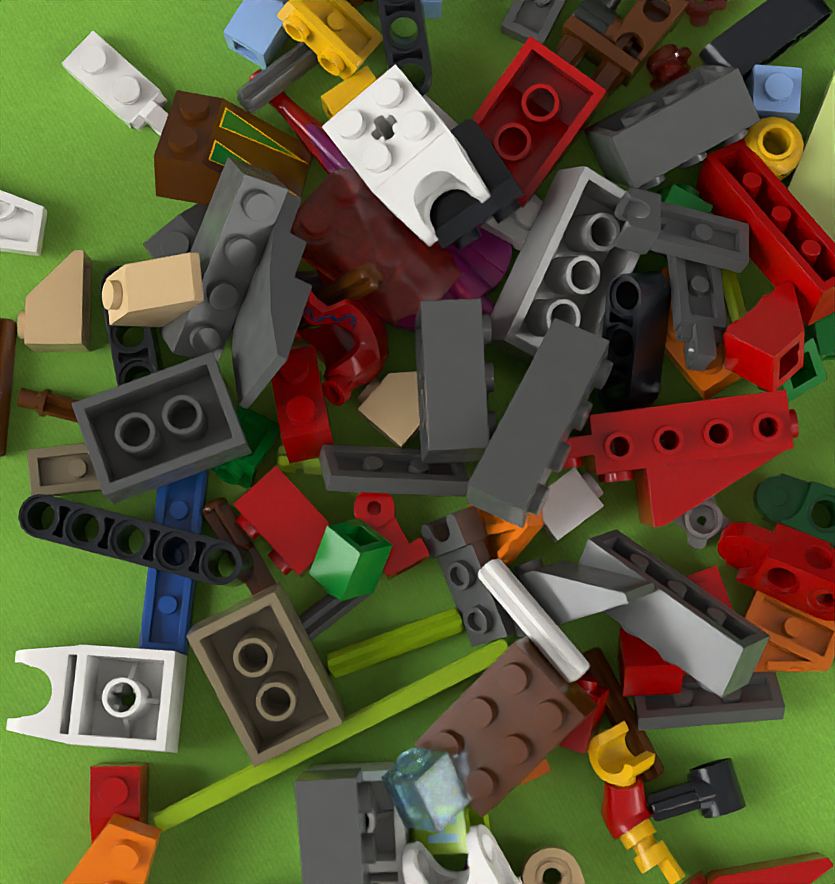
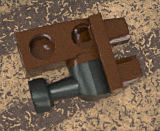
(617, 43)

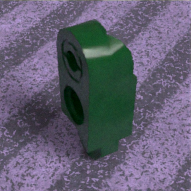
(791, 502)

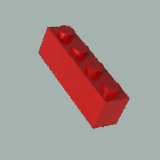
(782, 234)

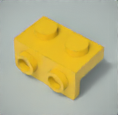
(332, 31)

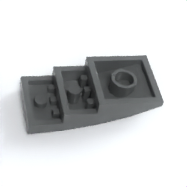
(270, 309)

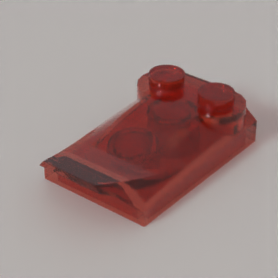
(352, 227)

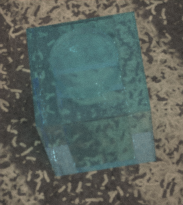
(425, 789)

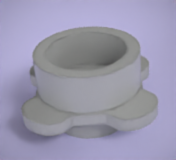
(698, 533)

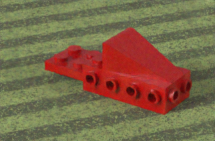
(699, 451)

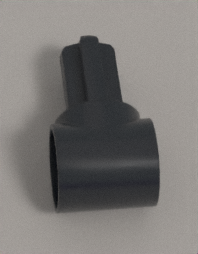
(709, 789)

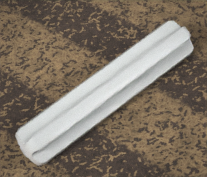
(533, 620)

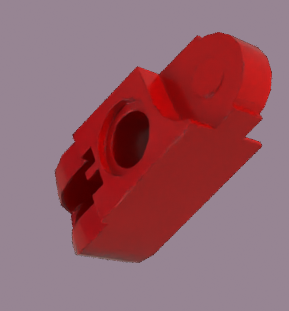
(783, 565)

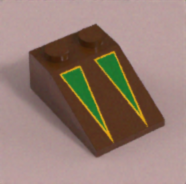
(207, 131)

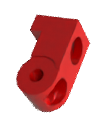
(380, 513)

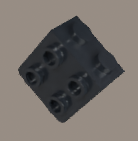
(456, 212)

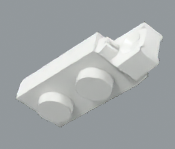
(117, 84)

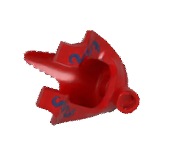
(349, 344)

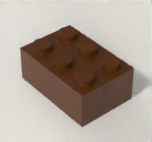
(507, 723)

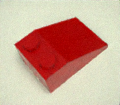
(537, 113)

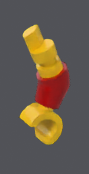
(625, 801)

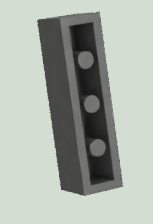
(229, 252)
(538, 423)
(680, 617)
(333, 826)

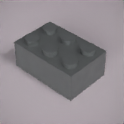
(673, 126)
(453, 380)
(161, 428)

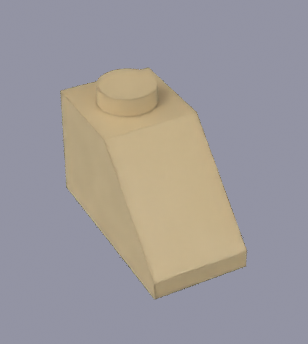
(153, 291)
(60, 308)
(392, 407)

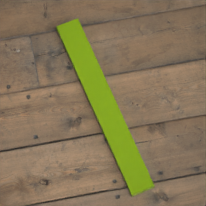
(352, 725)

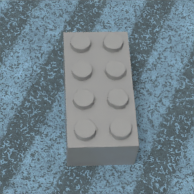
(563, 264)

